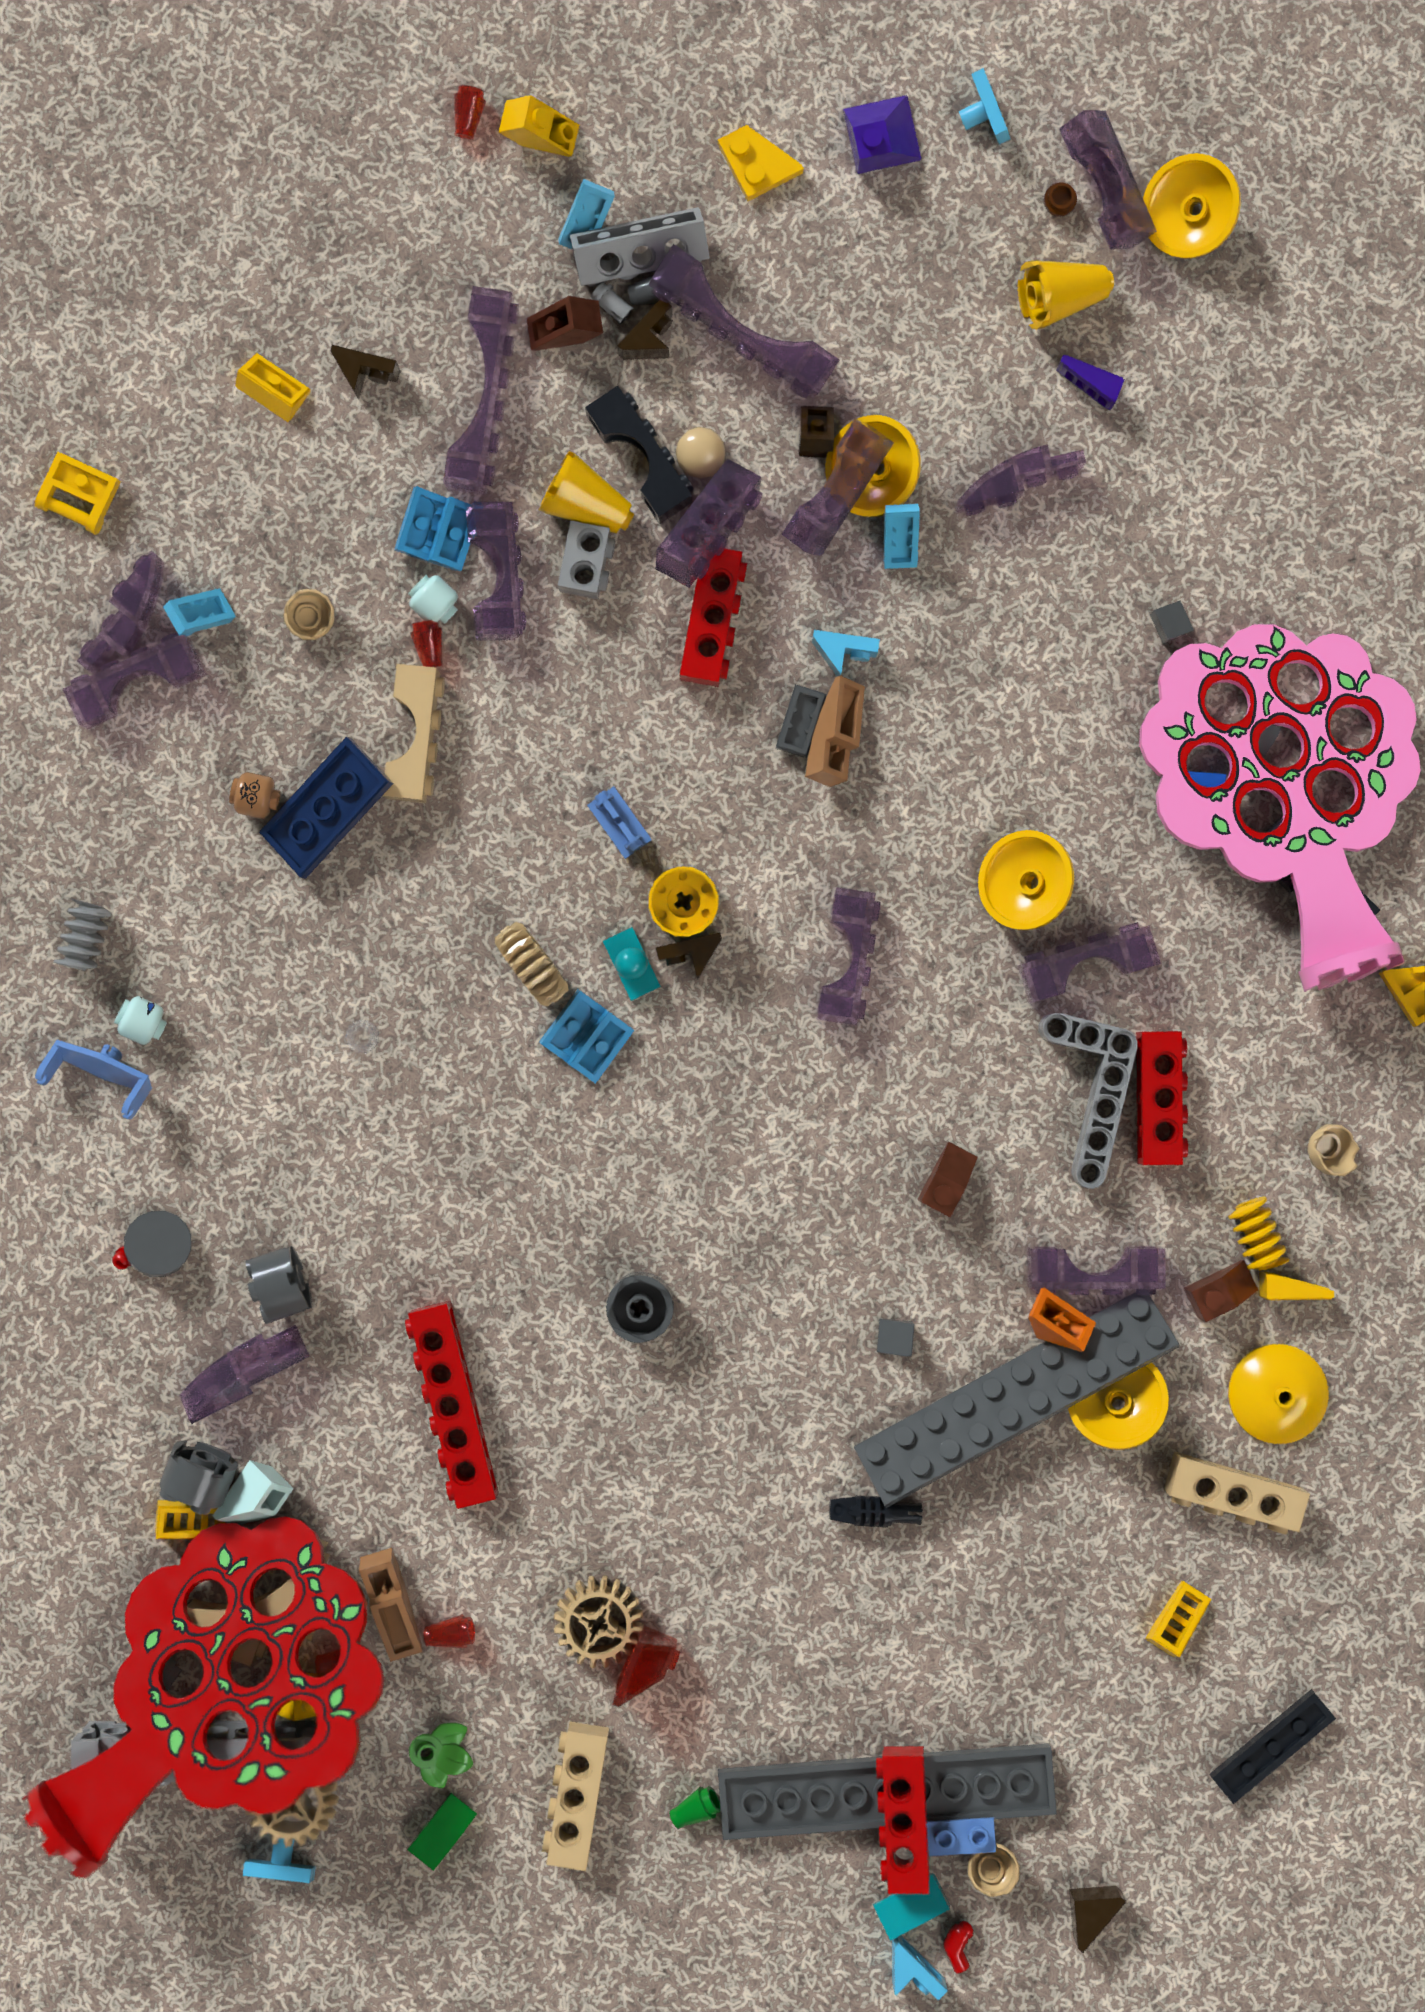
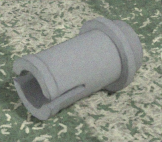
(612, 303)

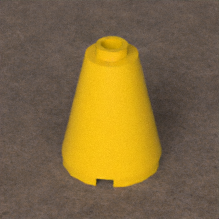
(1060, 289)
(585, 497)

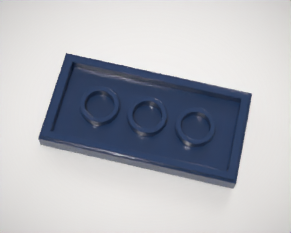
(326, 807)

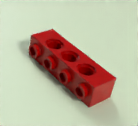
(694, 665)
(1148, 1082)
(910, 1874)

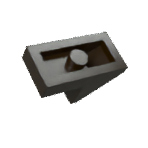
(641, 340)
(358, 364)
(816, 431)
(700, 949)

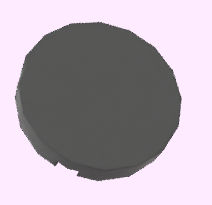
(157, 1243)

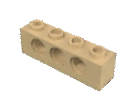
(1289, 1500)
(573, 1849)

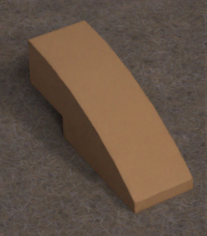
(836, 733)
(390, 1604)

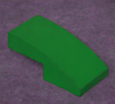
(441, 1831)

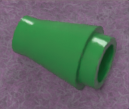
(696, 1808)

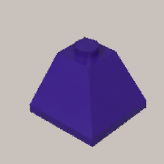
(882, 134)

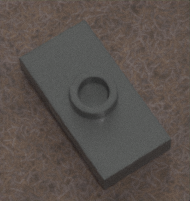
(800, 721)

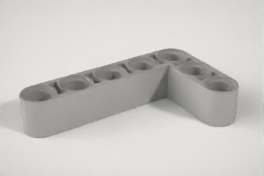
(1099, 1090)

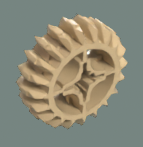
(531, 964)
(610, 1595)
(315, 1818)

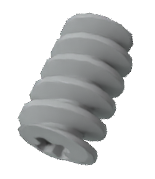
(83, 936)

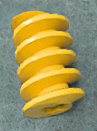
(1258, 1234)

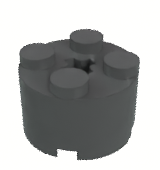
(278, 1284)
(622, 1314)
(197, 1476)

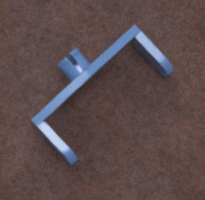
(103, 1065)

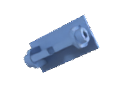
(619, 822)
(961, 1836)

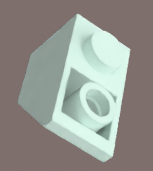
(254, 1495)

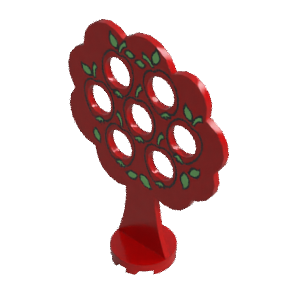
(94, 1802)

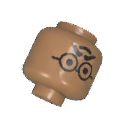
(254, 795)

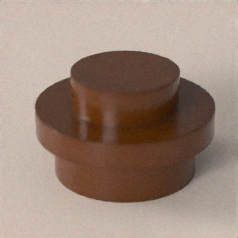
(1060, 199)

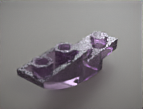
(1005, 481)
(136, 604)
(242, 1367)

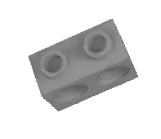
(577, 560)

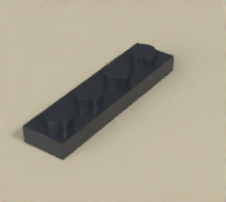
(1272, 1746)

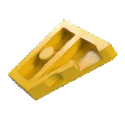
(757, 162)
(1408, 989)

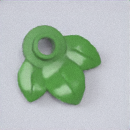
(446, 1754)

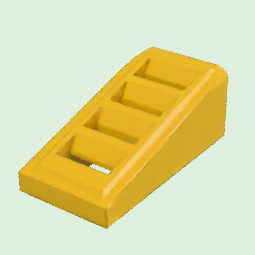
(1284, 1288)
(175, 1532)
(1161, 1624)

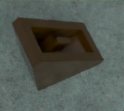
(1092, 1911)

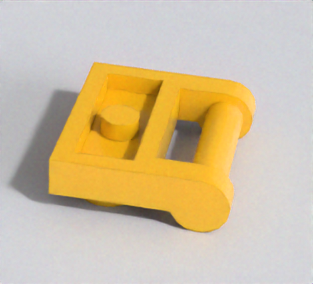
(81, 482)

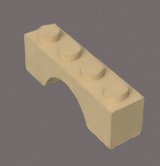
(418, 690)

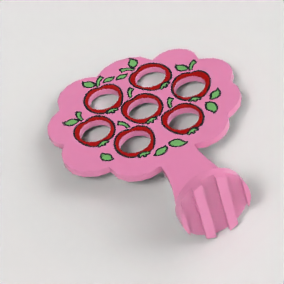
(1336, 924)

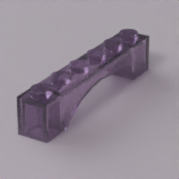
(683, 282)
(470, 456)

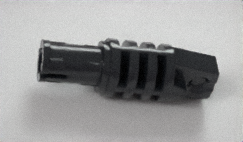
(871, 1512)

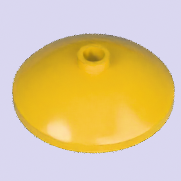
(1175, 192)
(900, 471)
(1008, 874)
(1260, 1381)
(1134, 1424)

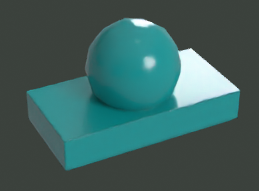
(631, 964)

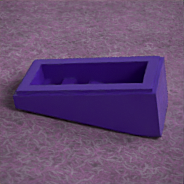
(1095, 382)

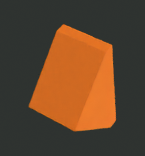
(1060, 1322)

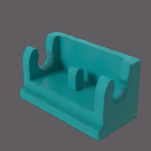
(907, 1911)

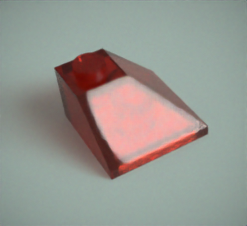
(645, 1664)

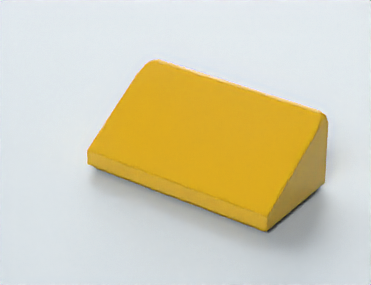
(271, 387)

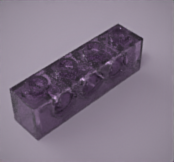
(723, 505)

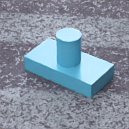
(985, 109)
(587, 211)
(901, 536)
(199, 612)
(279, 1866)

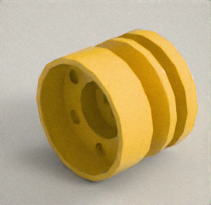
(679, 920)

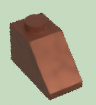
(565, 323)
(948, 1179)
(1221, 1291)

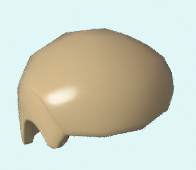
(700, 452)
(309, 614)
(1333, 1150)
(994, 1872)

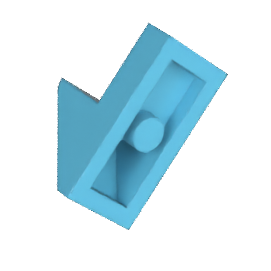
(834, 645)
(909, 1965)

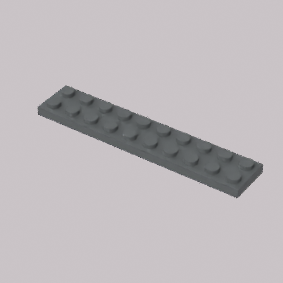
(1013, 1399)
(845, 1791)

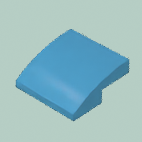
(434, 529)
(586, 1036)

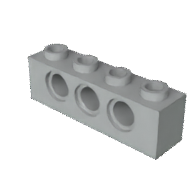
(626, 237)

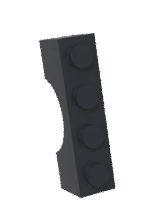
(617, 421)

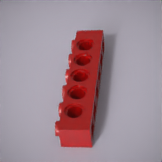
(462, 1489)

